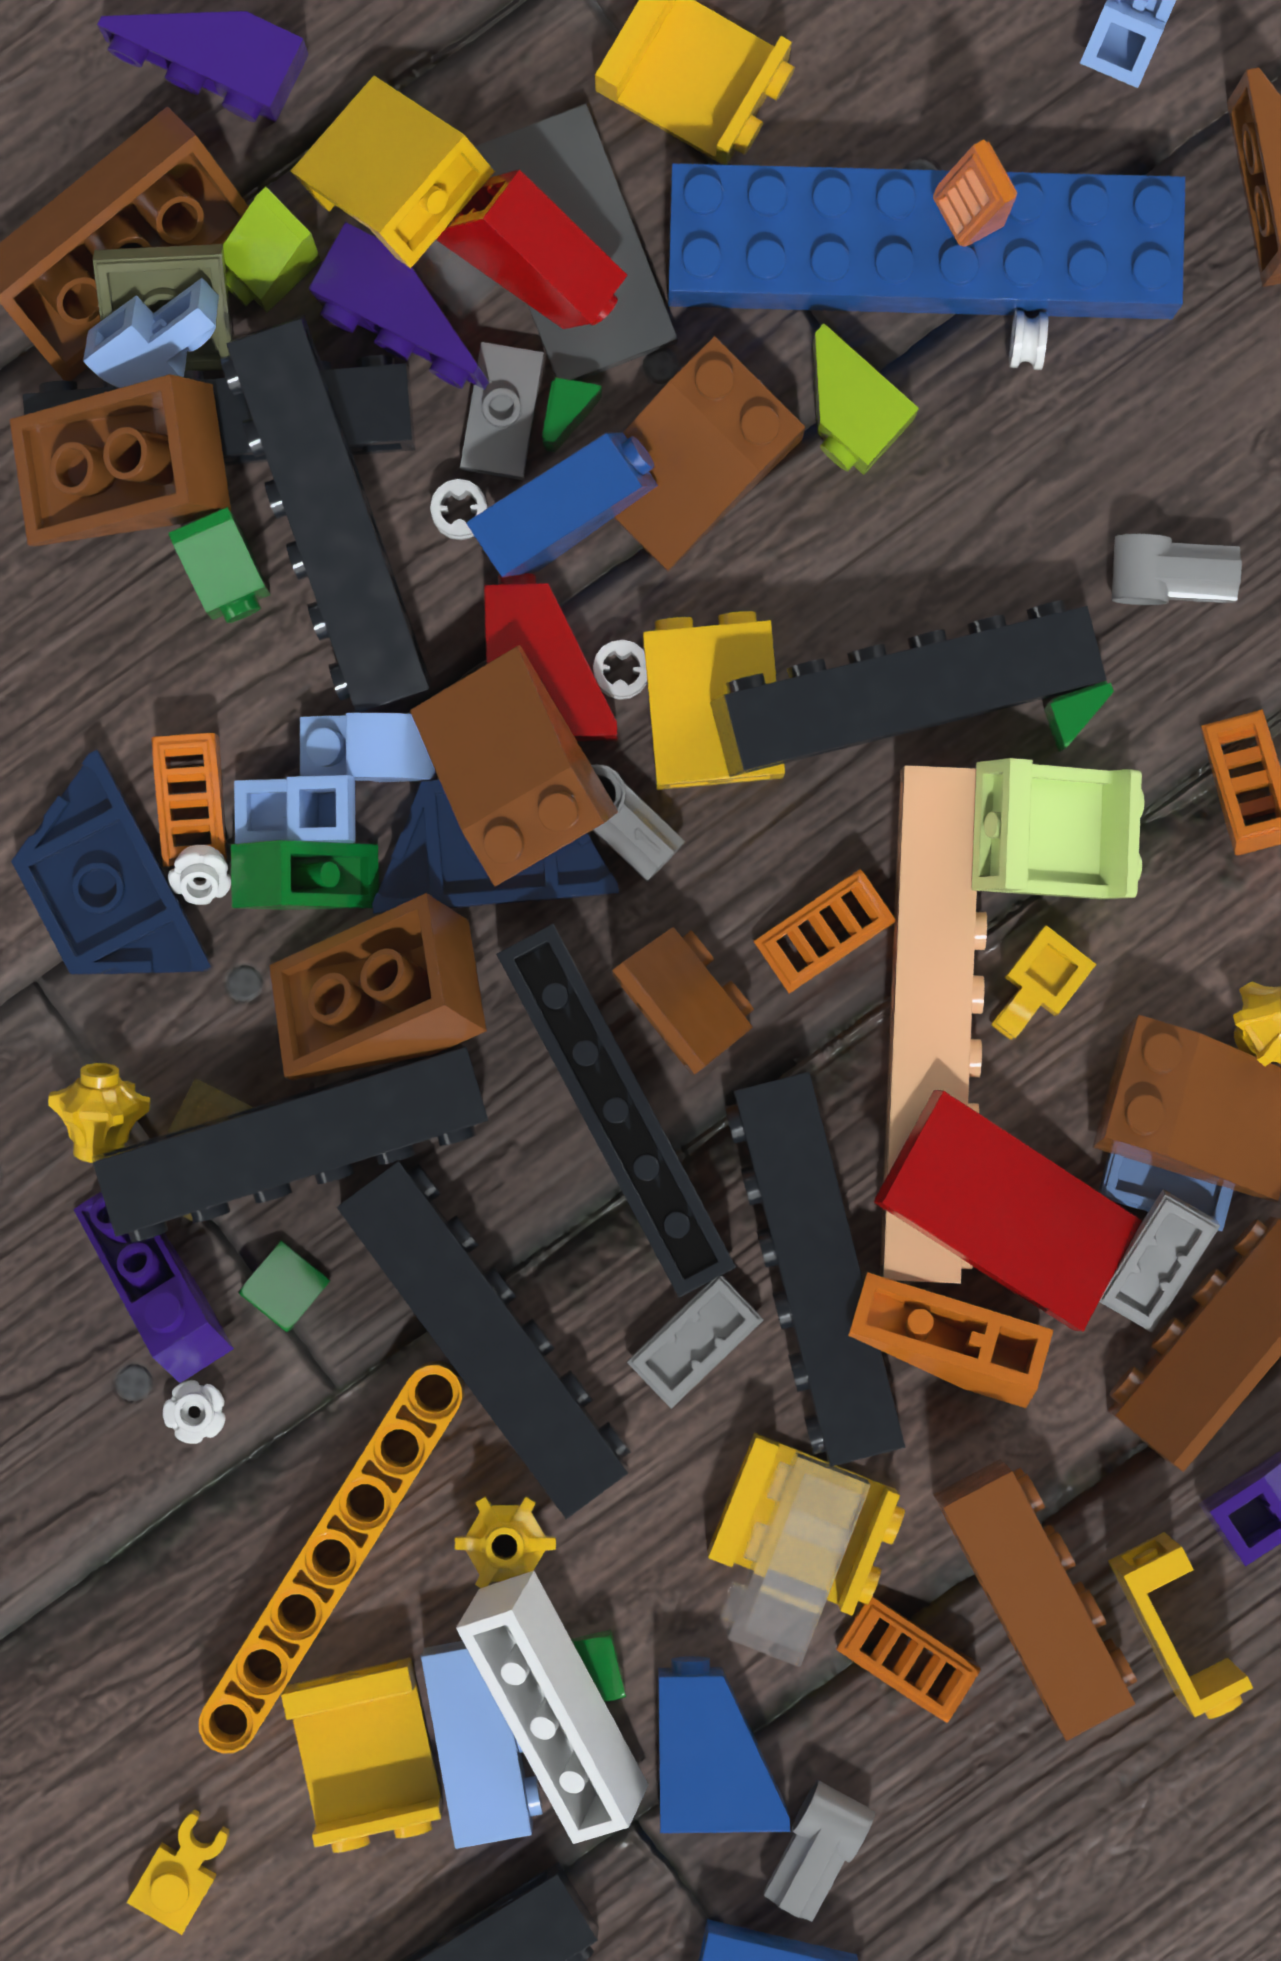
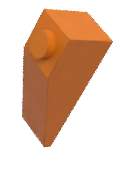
(953, 1339)

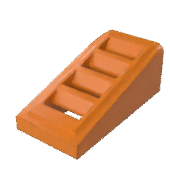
(975, 195)
(186, 745)
(1259, 835)
(869, 901)
(955, 1688)

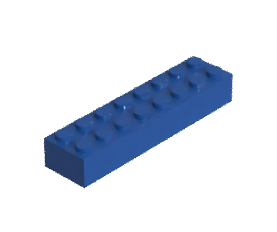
(884, 247)

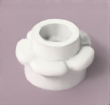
(200, 862)
(177, 1411)

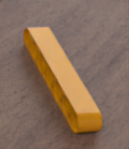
(320, 1585)

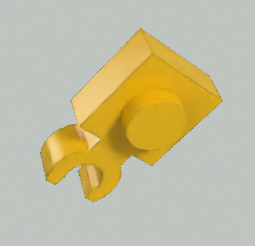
(176, 1879)

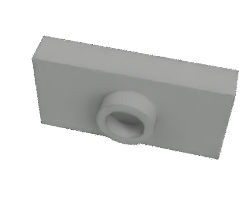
(503, 412)
(1159, 1260)
(695, 1340)

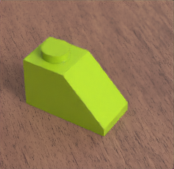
(267, 252)
(855, 404)

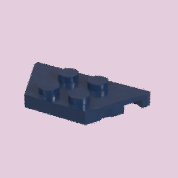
(439, 861)
(104, 886)

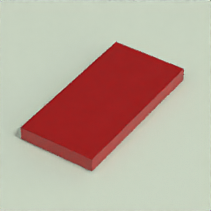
(1007, 1210)

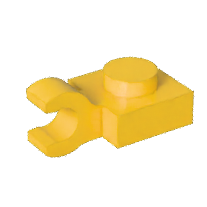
(1046, 977)

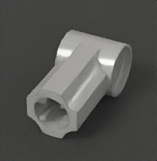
(1155, 570)
(636, 829)
(825, 1836)

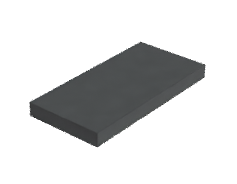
(572, 169)

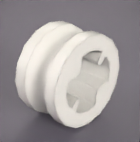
(1028, 339)
(459, 490)
(620, 689)

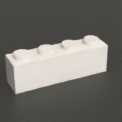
(553, 1707)

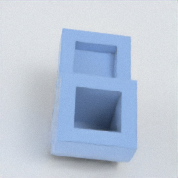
(1127, 38)
(145, 345)
(365, 747)
(295, 809)

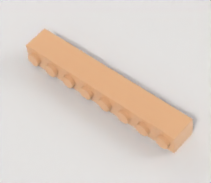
(931, 986)

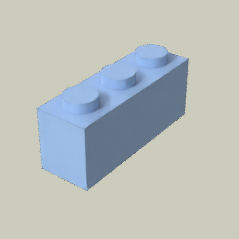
(476, 1752)

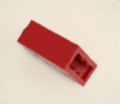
(535, 251)
(531, 617)

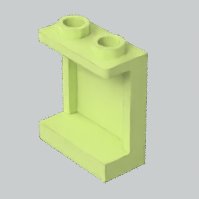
(1056, 830)

